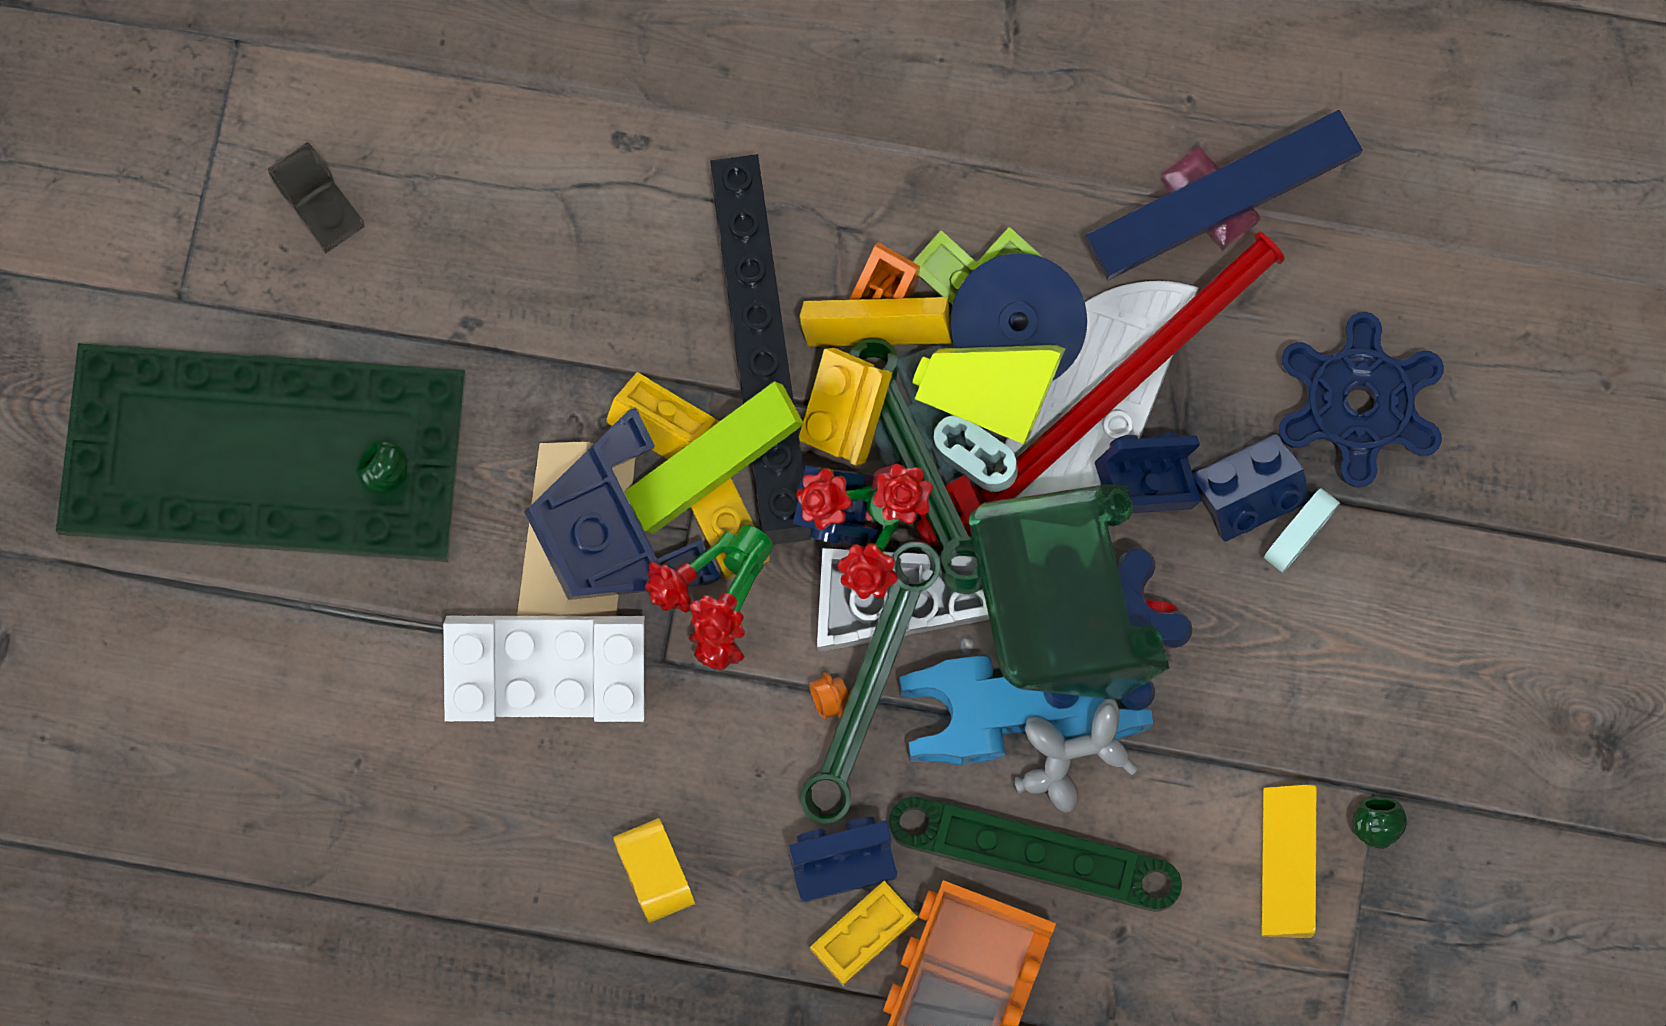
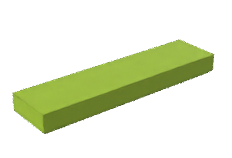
(714, 457)

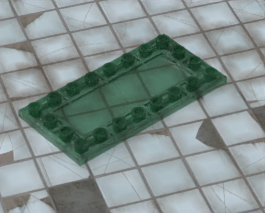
(258, 452)

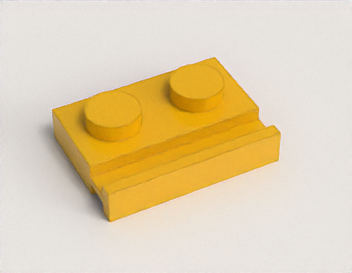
(845, 406)

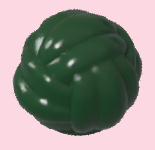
(382, 466)
(1379, 821)

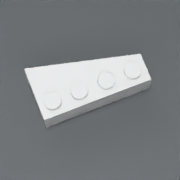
(851, 621)

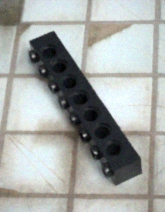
(758, 332)

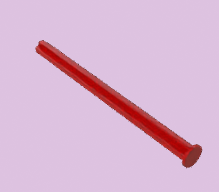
(1140, 364)

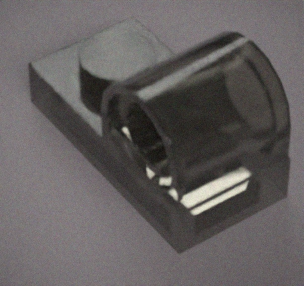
(315, 197)

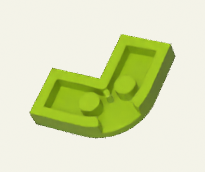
(947, 265)

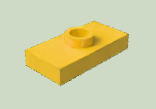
(721, 512)
(863, 933)

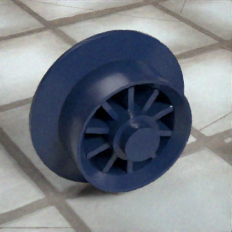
(1020, 303)

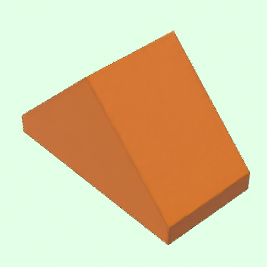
(887, 276)

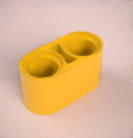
(653, 870)

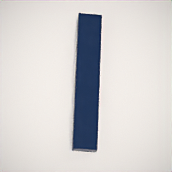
(1223, 195)

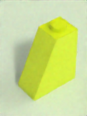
(990, 385)

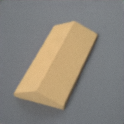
(540, 588)

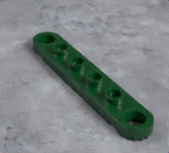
(1035, 854)

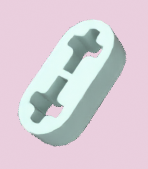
(969, 462)
(1301, 530)

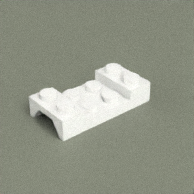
(544, 667)

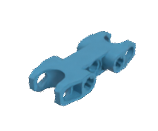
(991, 707)

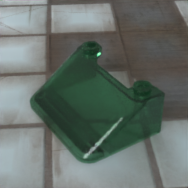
(1060, 595)

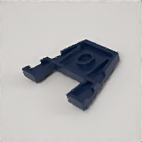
(592, 528)

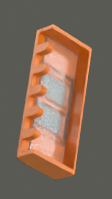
(970, 962)

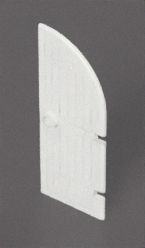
(1115, 328)

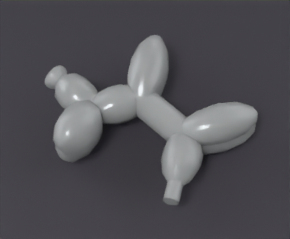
(1059, 752)

